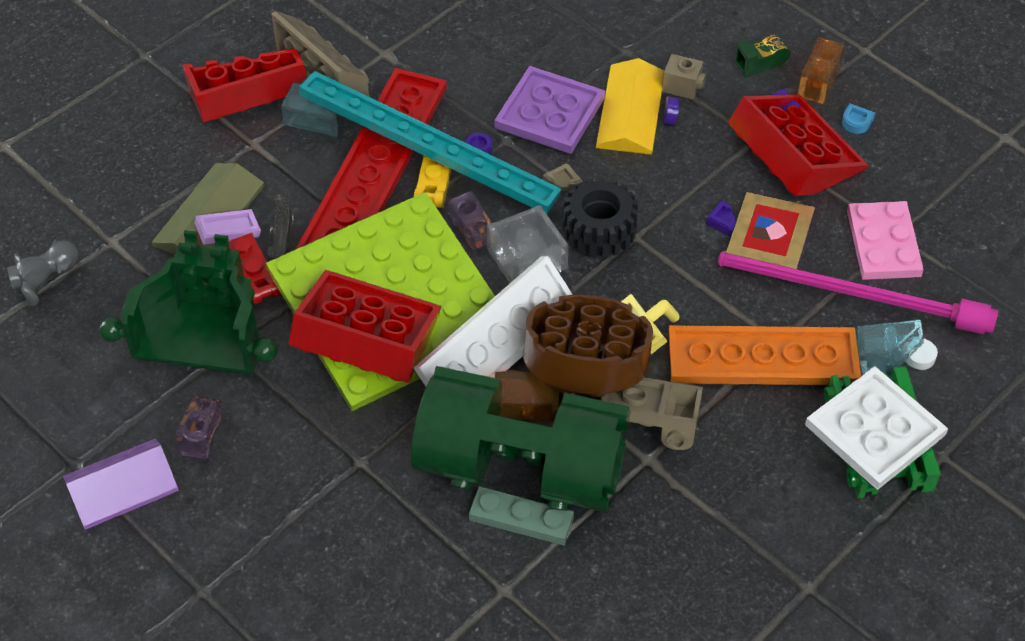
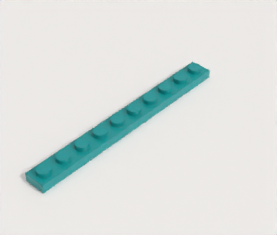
(430, 142)

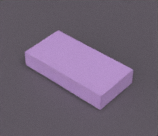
(232, 224)

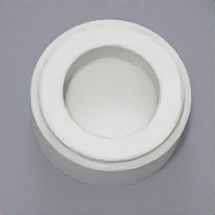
(924, 357)

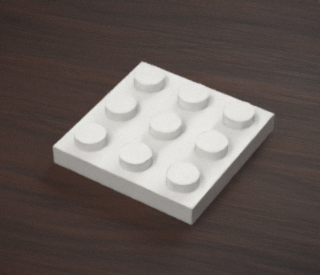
(876, 427)

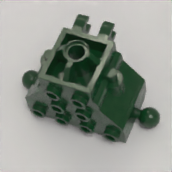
(194, 312)

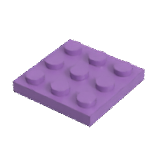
(549, 109)

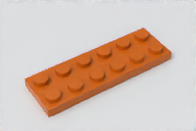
(762, 355)

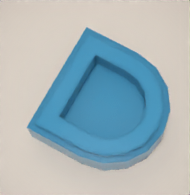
(857, 119)

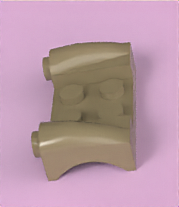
(661, 405)

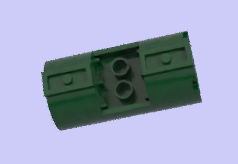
(463, 427)

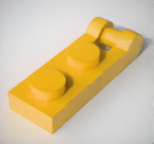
(434, 181)

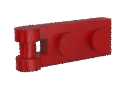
(255, 267)

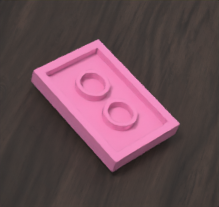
(884, 240)

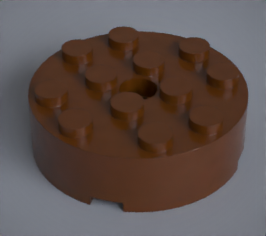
(587, 344)

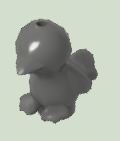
(33, 271)

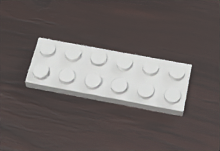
(496, 333)

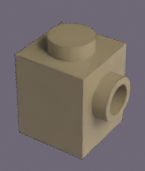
(683, 76)

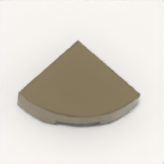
(563, 177)

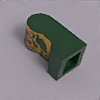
(760, 55)

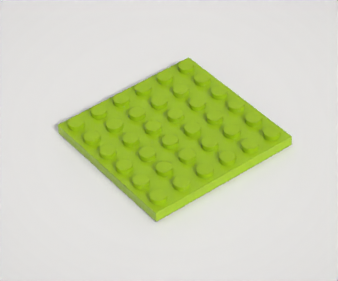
(396, 249)

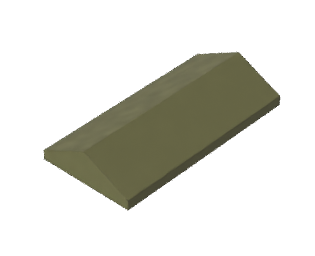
(222, 189)

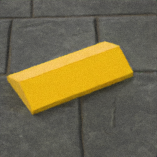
(631, 107)

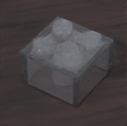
(523, 239)

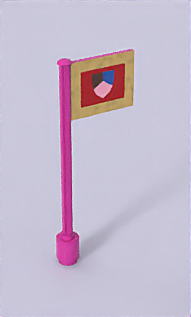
(771, 241)

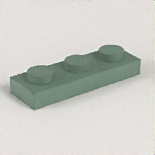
(521, 516)

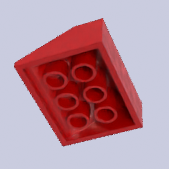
(795, 143)
(364, 325)

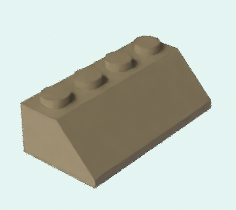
(316, 52)

